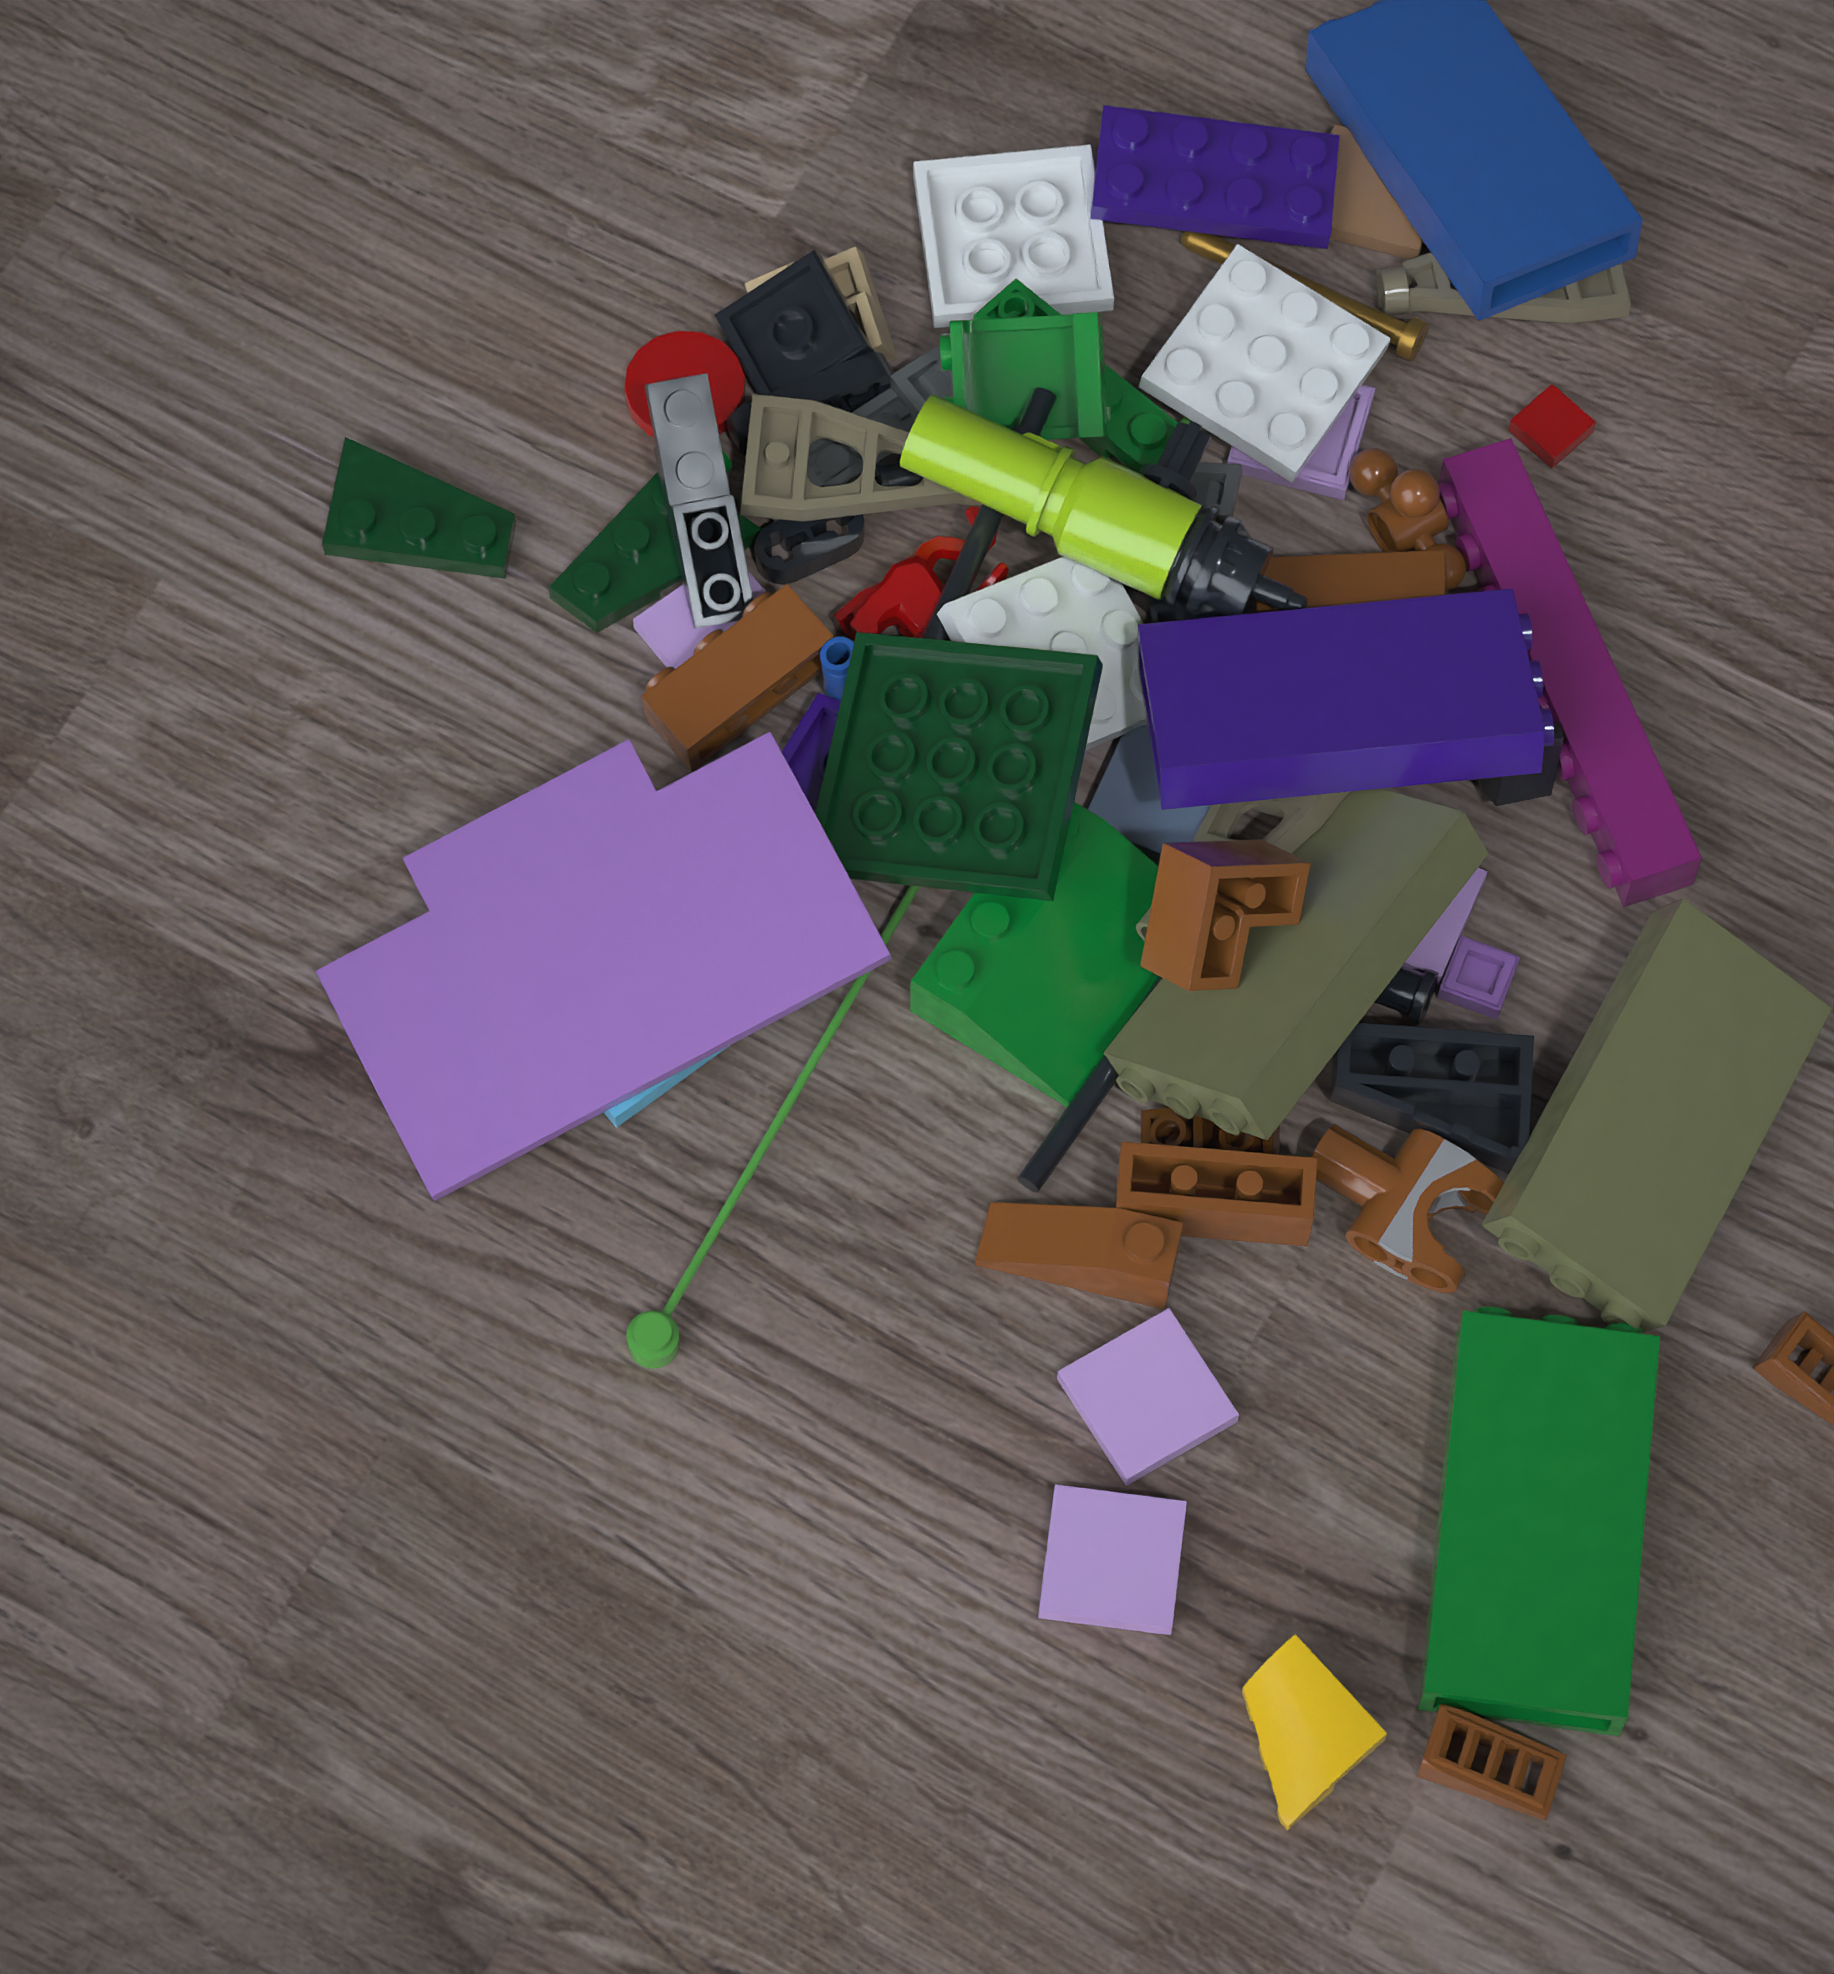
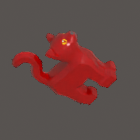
(908, 590)

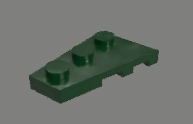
(413, 519)
(627, 562)

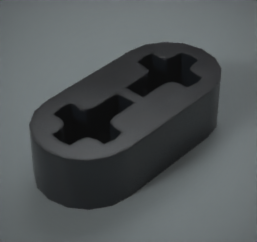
(811, 545)

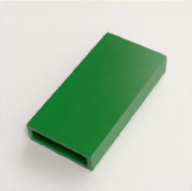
(1541, 1522)

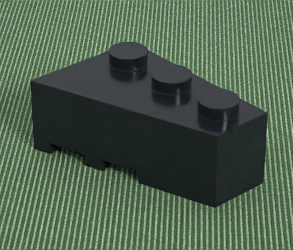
(1443, 1081)

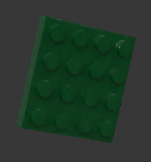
(957, 763)

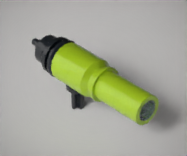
(1102, 513)

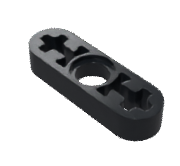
(841, 386)

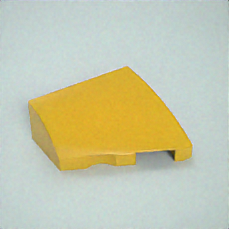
(1306, 1728)

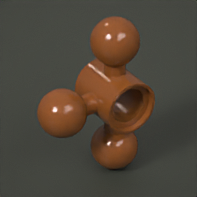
(1408, 510)

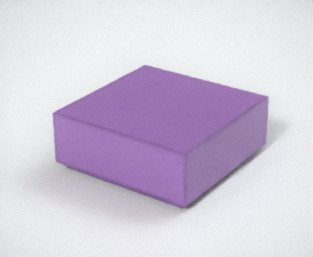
(1478, 977)

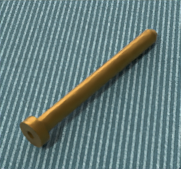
(1407, 336)

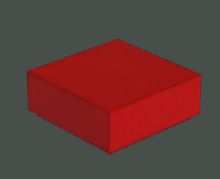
(1552, 426)

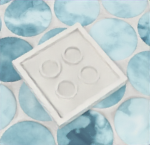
(1012, 220)
(1264, 363)
(1065, 611)

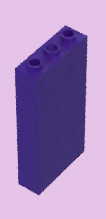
(1342, 698)

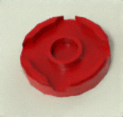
(680, 356)

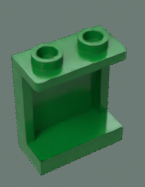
(1006, 358)

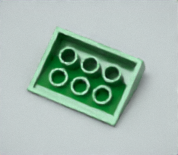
(1045, 979)

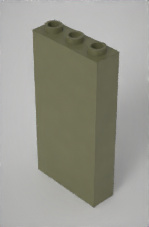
(1371, 896)
(1657, 1118)

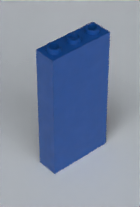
(1473, 148)

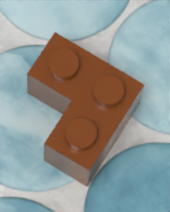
(1209, 900)

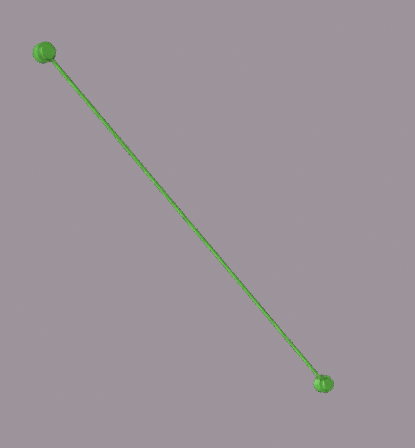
(653, 1334)

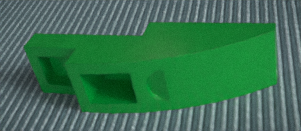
(1135, 424)

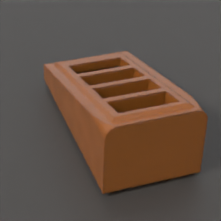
(1794, 1378)
(1460, 1777)

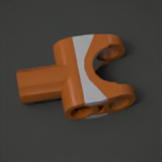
(1402, 1197)

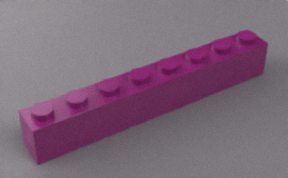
(1604, 748)

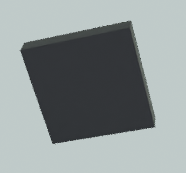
(793, 326)

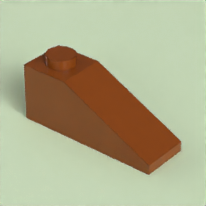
(1084, 1249)

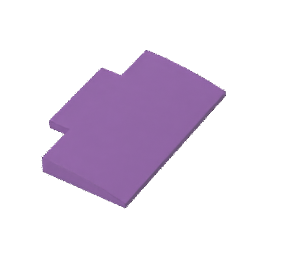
(595, 951)

